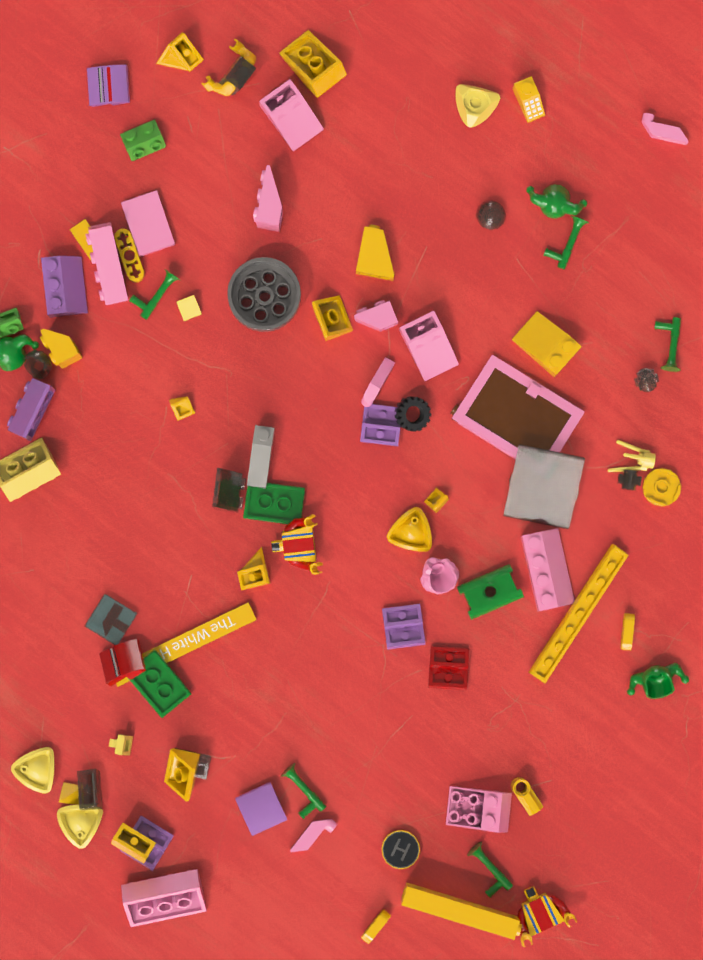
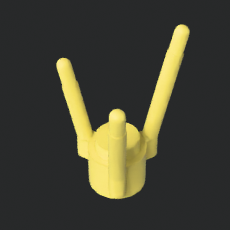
(645, 458)

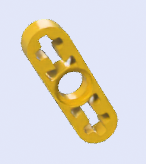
(139, 267)

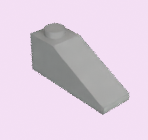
(260, 456)

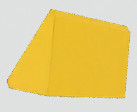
(332, 317)
(182, 772)

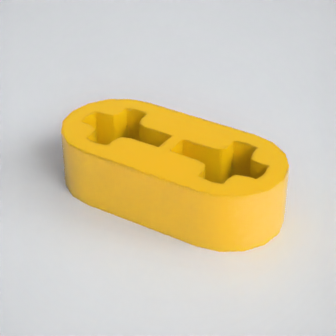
(627, 631)
(376, 926)

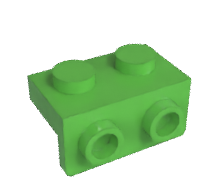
(143, 140)
(10, 322)

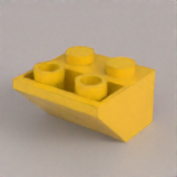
(62, 347)

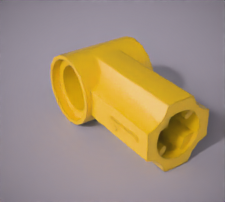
(527, 797)

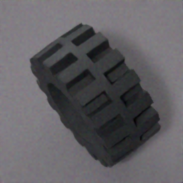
(423, 417)

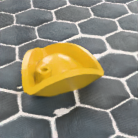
(411, 531)

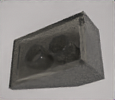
(228, 490)

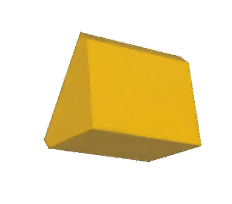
(436, 500)

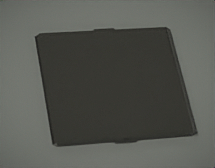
(544, 486)

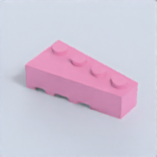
(107, 263)

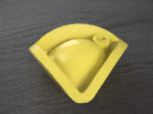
(475, 104)
(36, 769)
(78, 824)

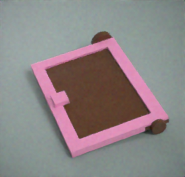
(515, 410)

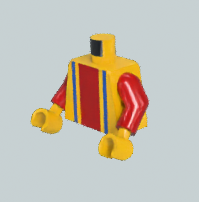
(299, 544)
(541, 914)

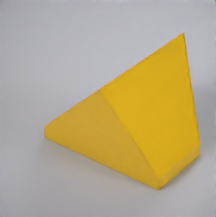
(180, 54)
(254, 572)

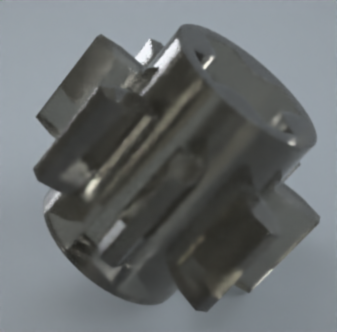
(646, 380)
(629, 480)

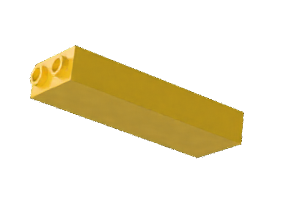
(461, 911)

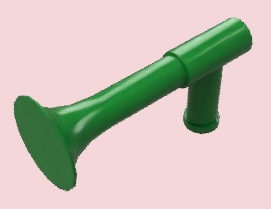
(564, 257)
(148, 308)
(675, 330)
(315, 800)
(502, 879)

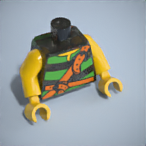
(237, 73)

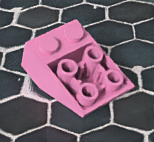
(291, 115)
(270, 210)
(429, 345)
(478, 809)

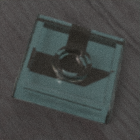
(111, 619)

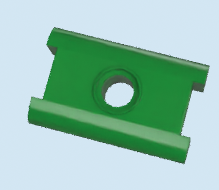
(499, 580)

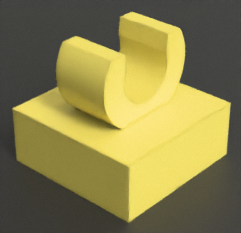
(122, 744)

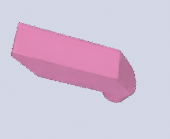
(663, 131)
(377, 382)
(312, 834)

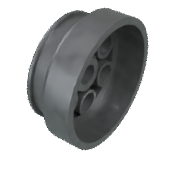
(256, 270)

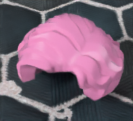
(439, 575)

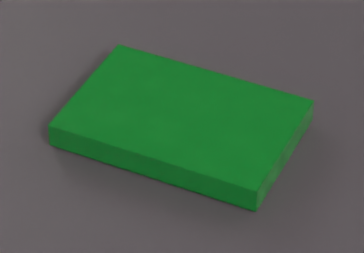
(274, 504)
(160, 685)

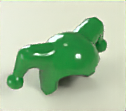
(555, 201)
(12, 351)
(657, 680)

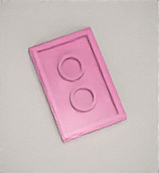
(148, 223)

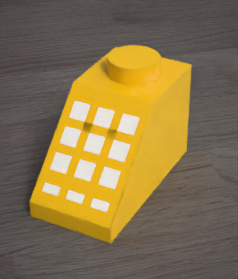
(529, 99)

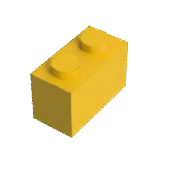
(133, 843)

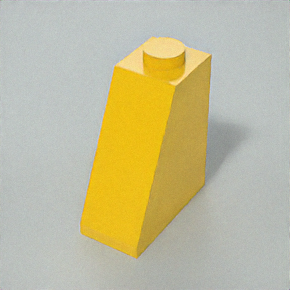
(374, 255)

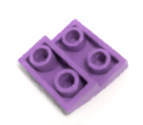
(261, 808)

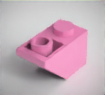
(379, 317)

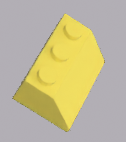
(27, 469)

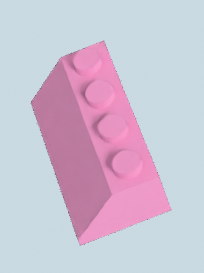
(547, 569)
(163, 898)

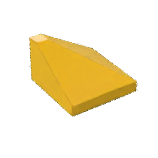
(181, 407)
(69, 794)

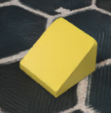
(189, 308)

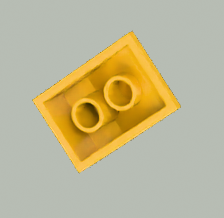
(313, 63)
(546, 343)

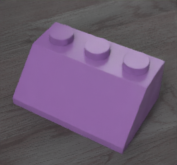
(64, 286)
(30, 409)

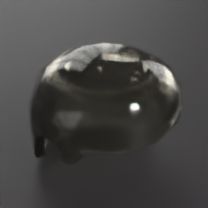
(490, 215)
(38, 364)

